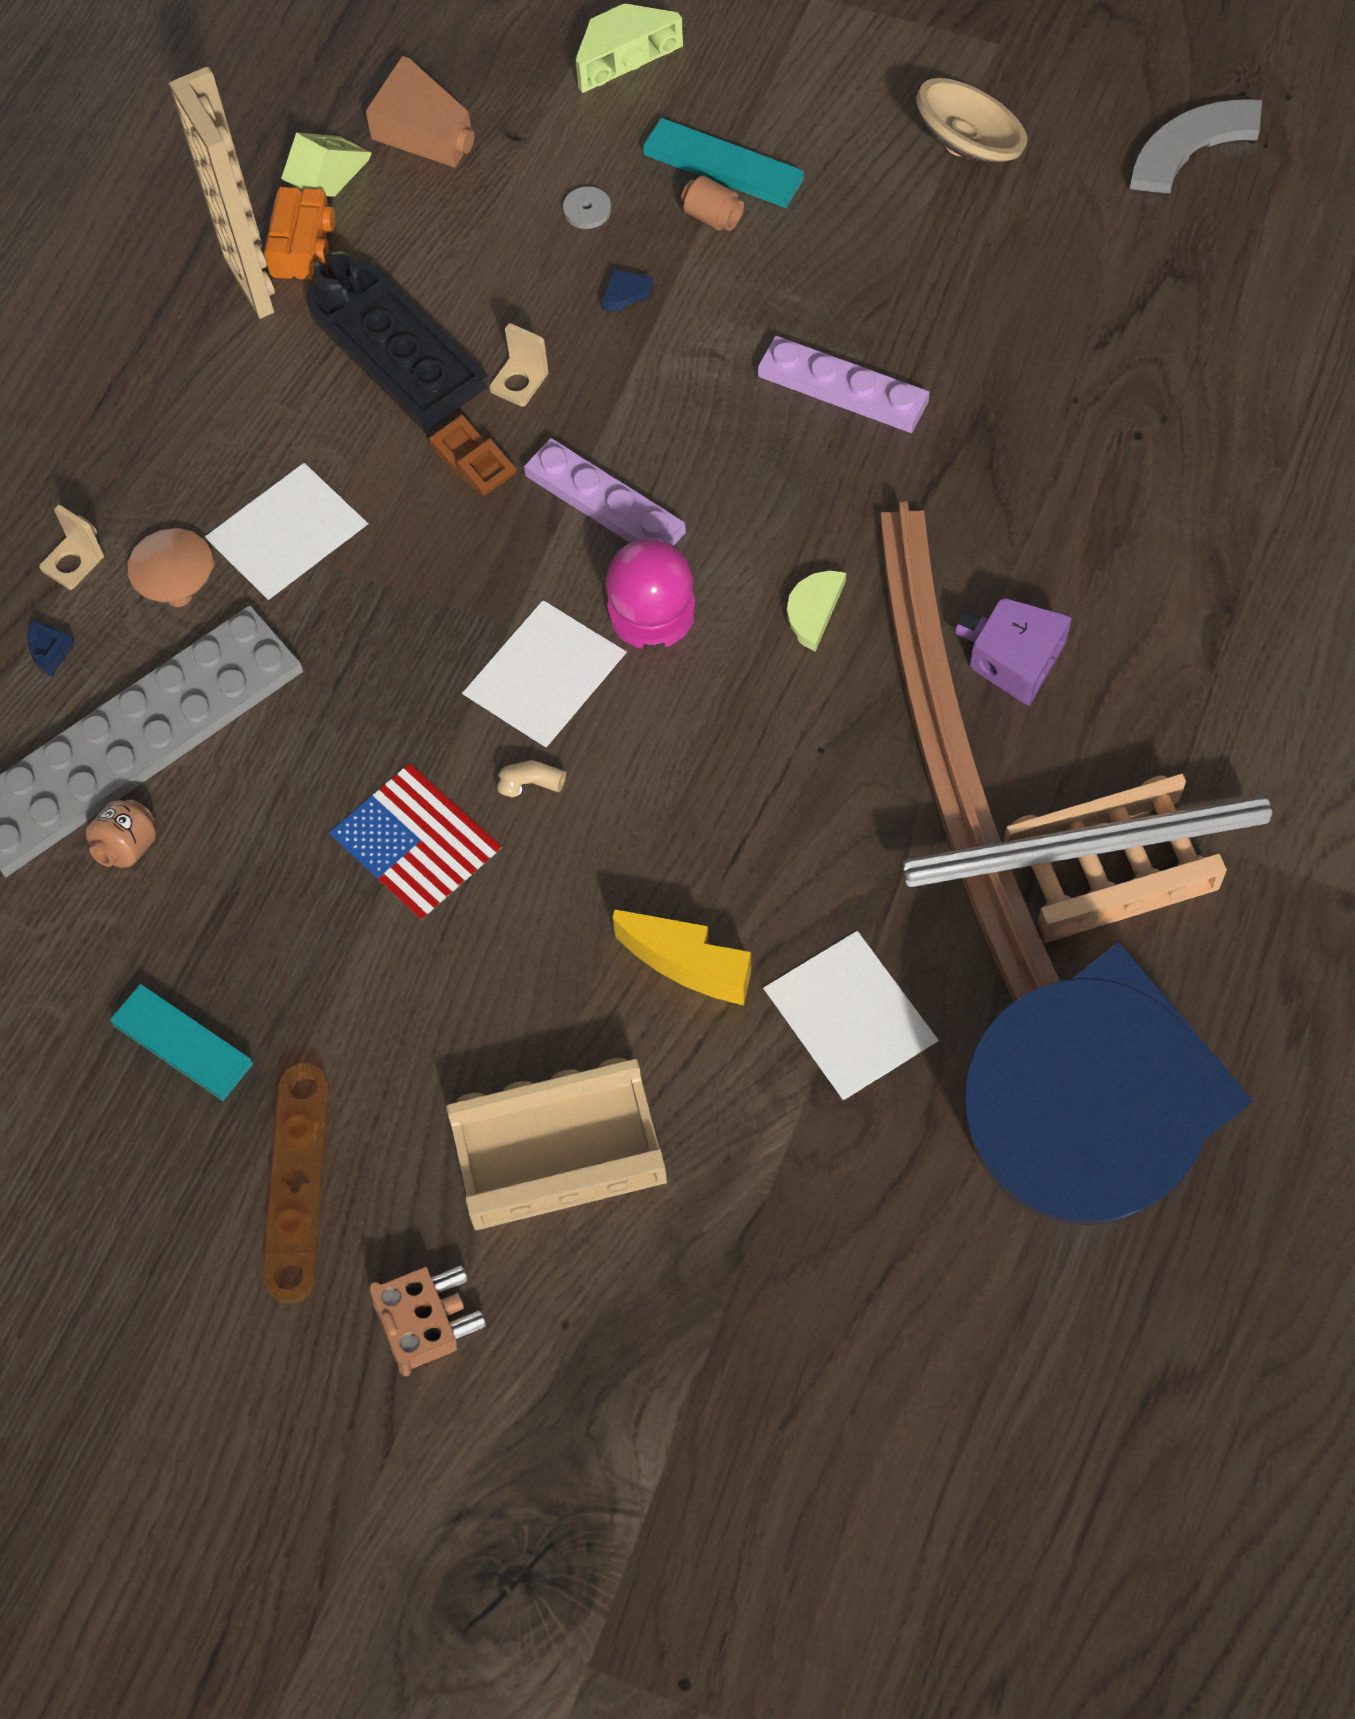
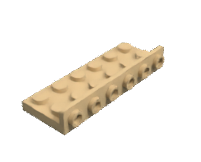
(223, 184)

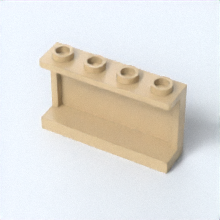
(555, 1143)

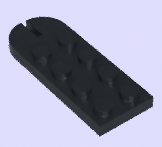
(392, 339)

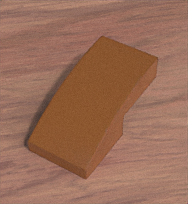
(471, 457)

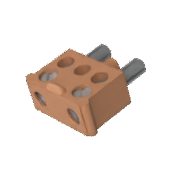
(409, 1333)

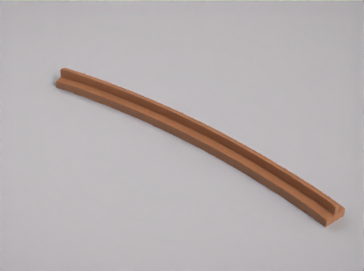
(948, 756)

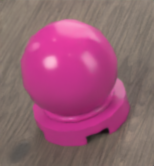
(650, 593)

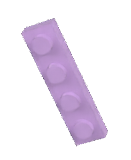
(843, 384)
(601, 496)

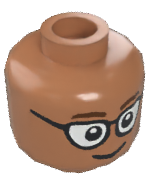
(121, 833)

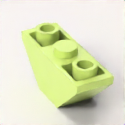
(625, 41)

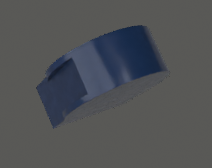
(1094, 1095)

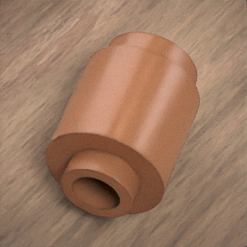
(712, 203)

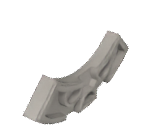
(1188, 132)

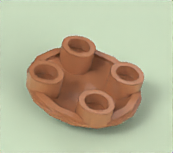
(170, 566)

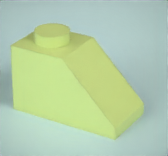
(323, 162)

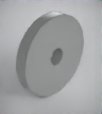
(587, 218)

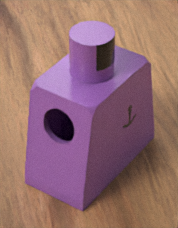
(1015, 645)

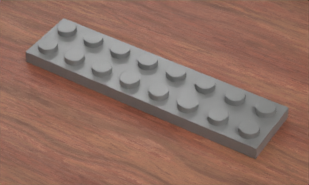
(138, 734)

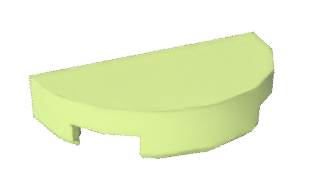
(812, 605)

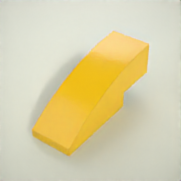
(684, 955)

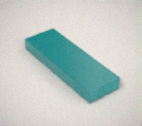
(181, 1042)

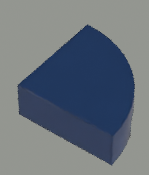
(625, 290)
(48, 646)

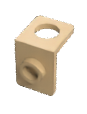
(526, 358)
(79, 541)

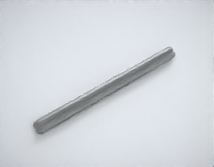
(1086, 841)

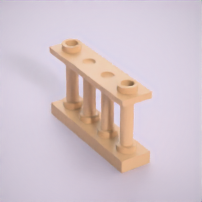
(1105, 900)

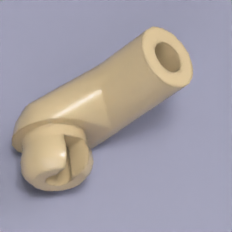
(529, 772)

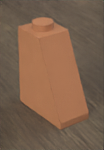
(419, 116)

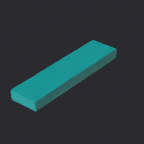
(723, 162)

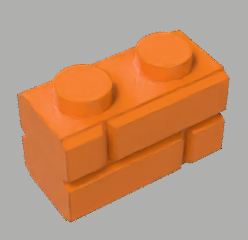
(298, 232)

